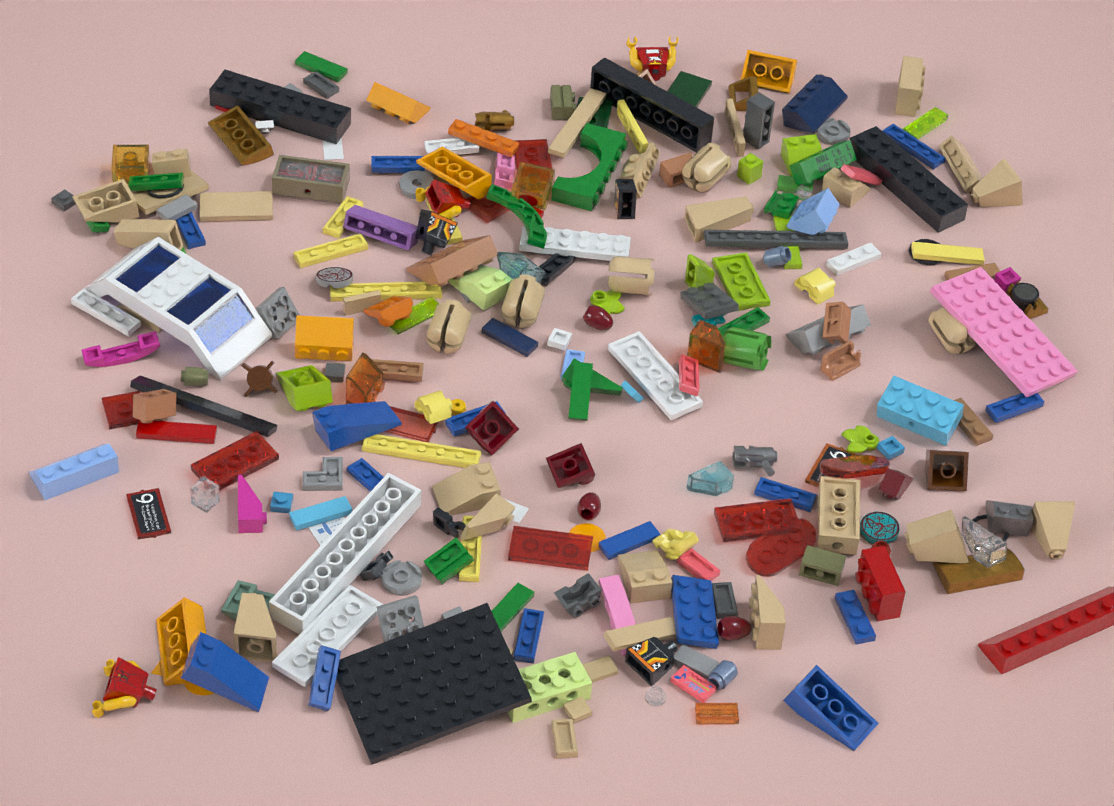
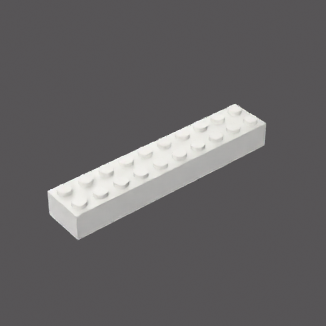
(345, 553)

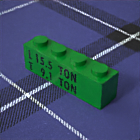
(822, 162)

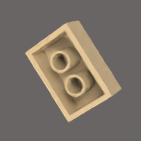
(910, 86)

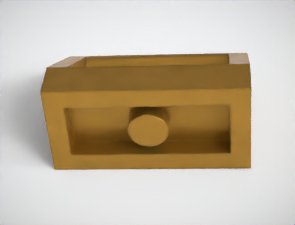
(745, 85)

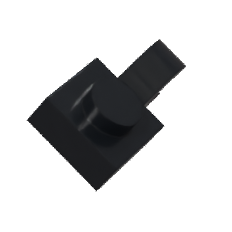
(445, 523)

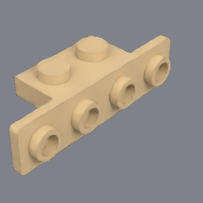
(640, 167)

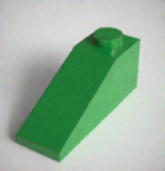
(599, 383)

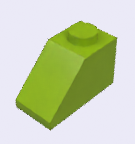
(698, 272)

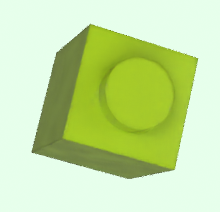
(750, 168)

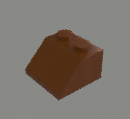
(946, 470)

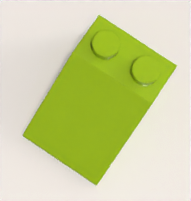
(305, 387)

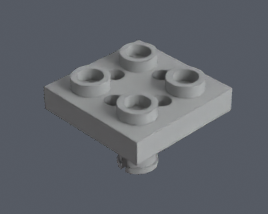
(275, 315)
(397, 616)

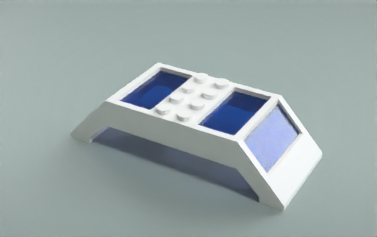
(187, 303)

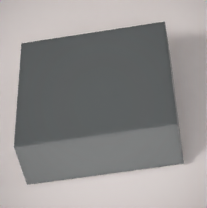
(335, 371)

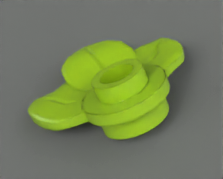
(608, 301)
(860, 439)

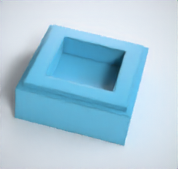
(632, 392)

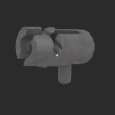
(755, 457)

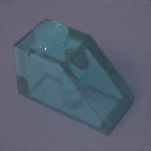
(711, 480)

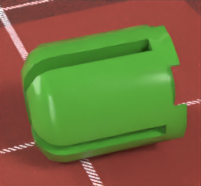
(746, 348)

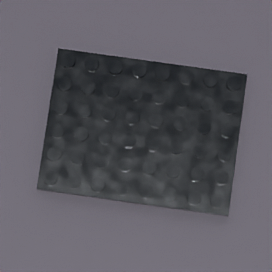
(430, 683)

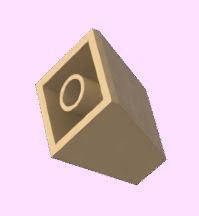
(936, 539)
(254, 629)

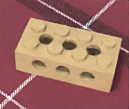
(841, 494)

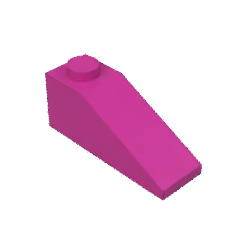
(249, 509)

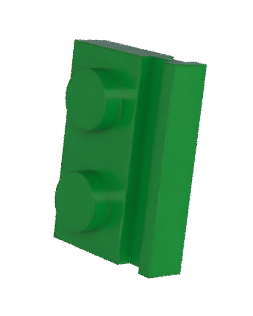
(782, 204)
(448, 560)

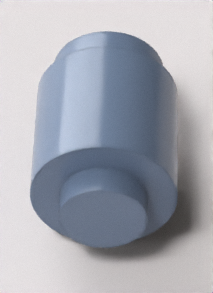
(777, 256)
(723, 674)

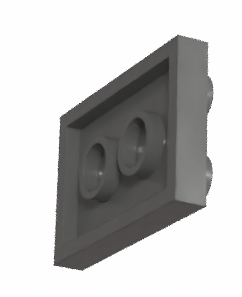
(709, 301)

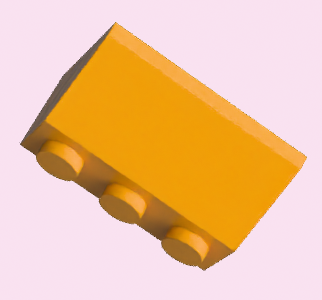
(771, 70)
(396, 103)
(324, 338)

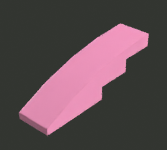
(504, 171)
(616, 603)

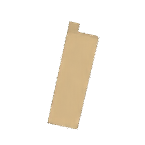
(960, 163)

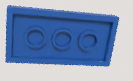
(694, 612)

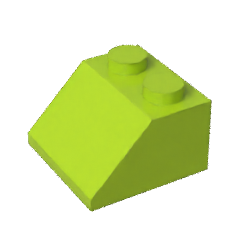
(798, 148)

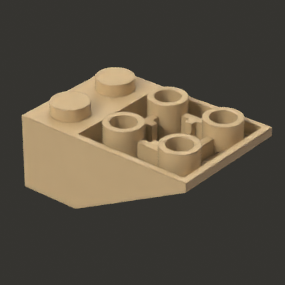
(767, 616)

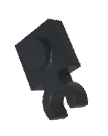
(375, 568)

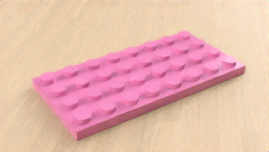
(1003, 331)

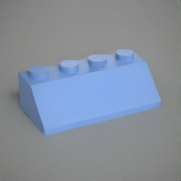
(75, 471)

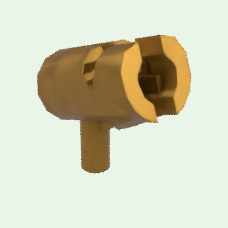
(494, 120)

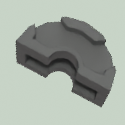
(580, 596)

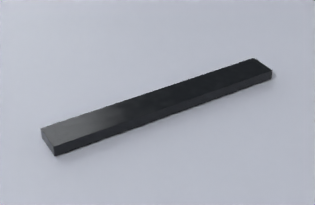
(208, 407)

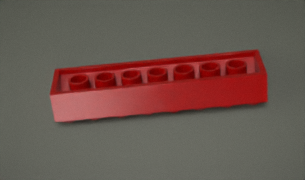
(1050, 631)

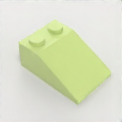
(483, 286)

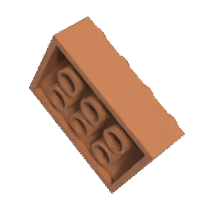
(455, 260)

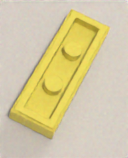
(334, 226)

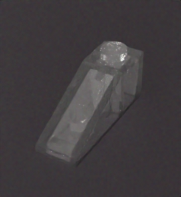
(983, 545)

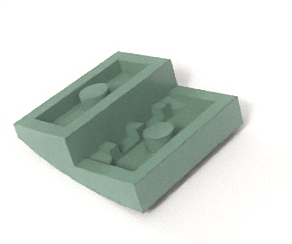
(232, 603)

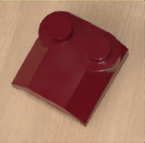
(491, 428)
(571, 466)

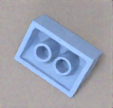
(814, 213)

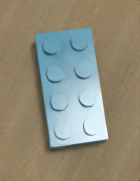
(920, 410)

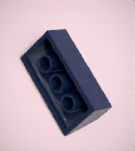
(813, 104)

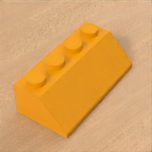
(457, 171)
(176, 632)

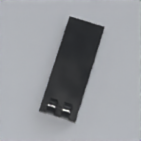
(555, 266)

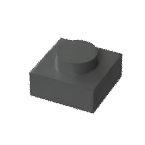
(63, 200)

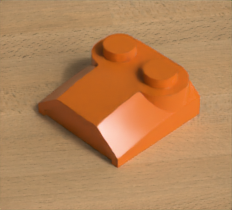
(390, 310)

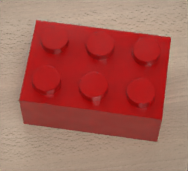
(880, 583)

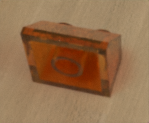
(707, 346)
(364, 381)

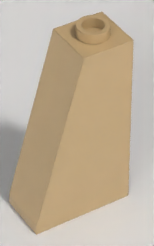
(717, 215)
(136, 232)

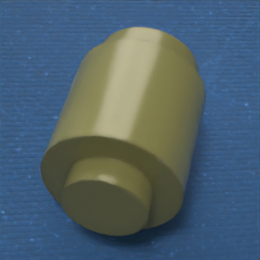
(194, 376)

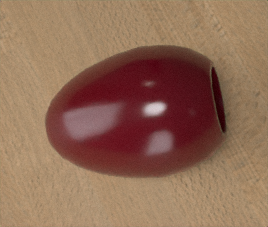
(598, 318)
(589, 506)
(733, 628)

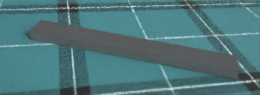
(774, 239)

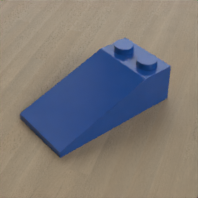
(353, 422)
(224, 672)
(830, 709)

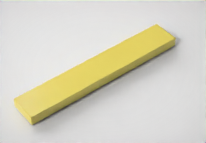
(415, 290)
(421, 451)

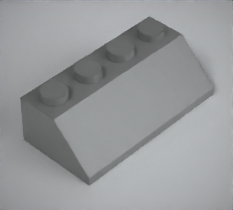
(809, 337)

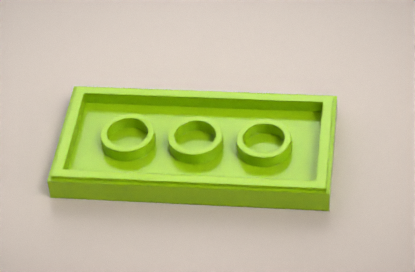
(741, 281)

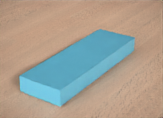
(320, 513)

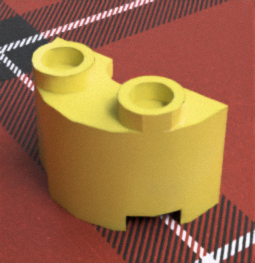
(817, 285)
(434, 407)
(675, 542)

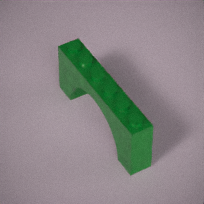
(586, 189)

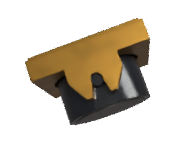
(1027, 299)

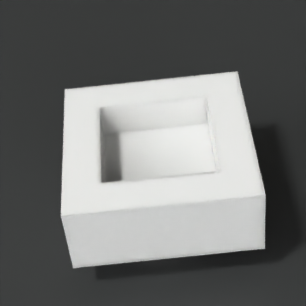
(264, 126)
(559, 339)

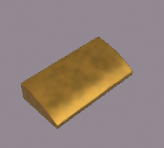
(241, 136)
(974, 575)

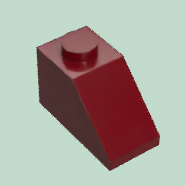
(894, 484)

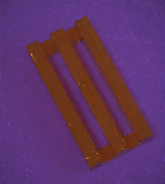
(712, 713)

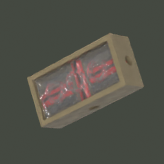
(310, 178)

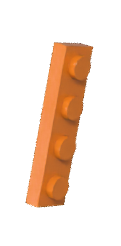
(483, 138)

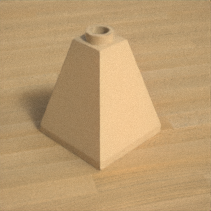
(998, 187)
(1052, 526)

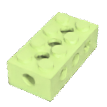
(552, 685)

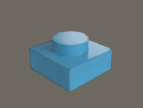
(890, 447)
(281, 502)

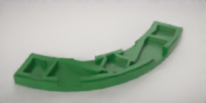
(527, 214)

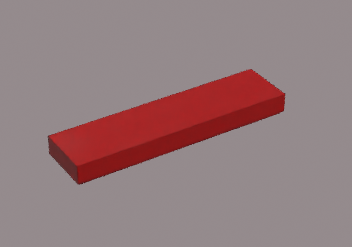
(177, 432)

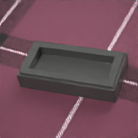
(321, 85)
(724, 600)

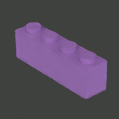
(381, 227)

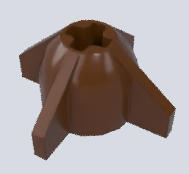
(259, 378)

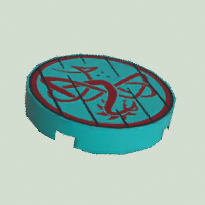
(879, 527)

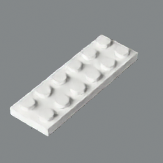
(579, 244)
(654, 375)
(332, 628)

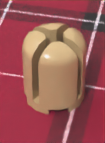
(706, 168)
(635, 266)
(522, 302)
(448, 327)
(951, 332)

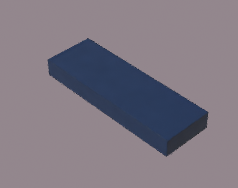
(509, 337)

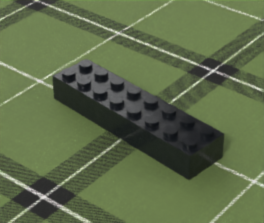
(282, 105)
(653, 105)
(908, 179)

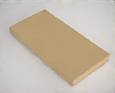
(192, 186)
(236, 206)

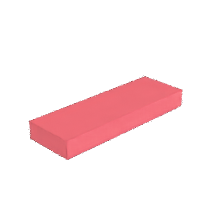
(861, 174)
(689, 375)

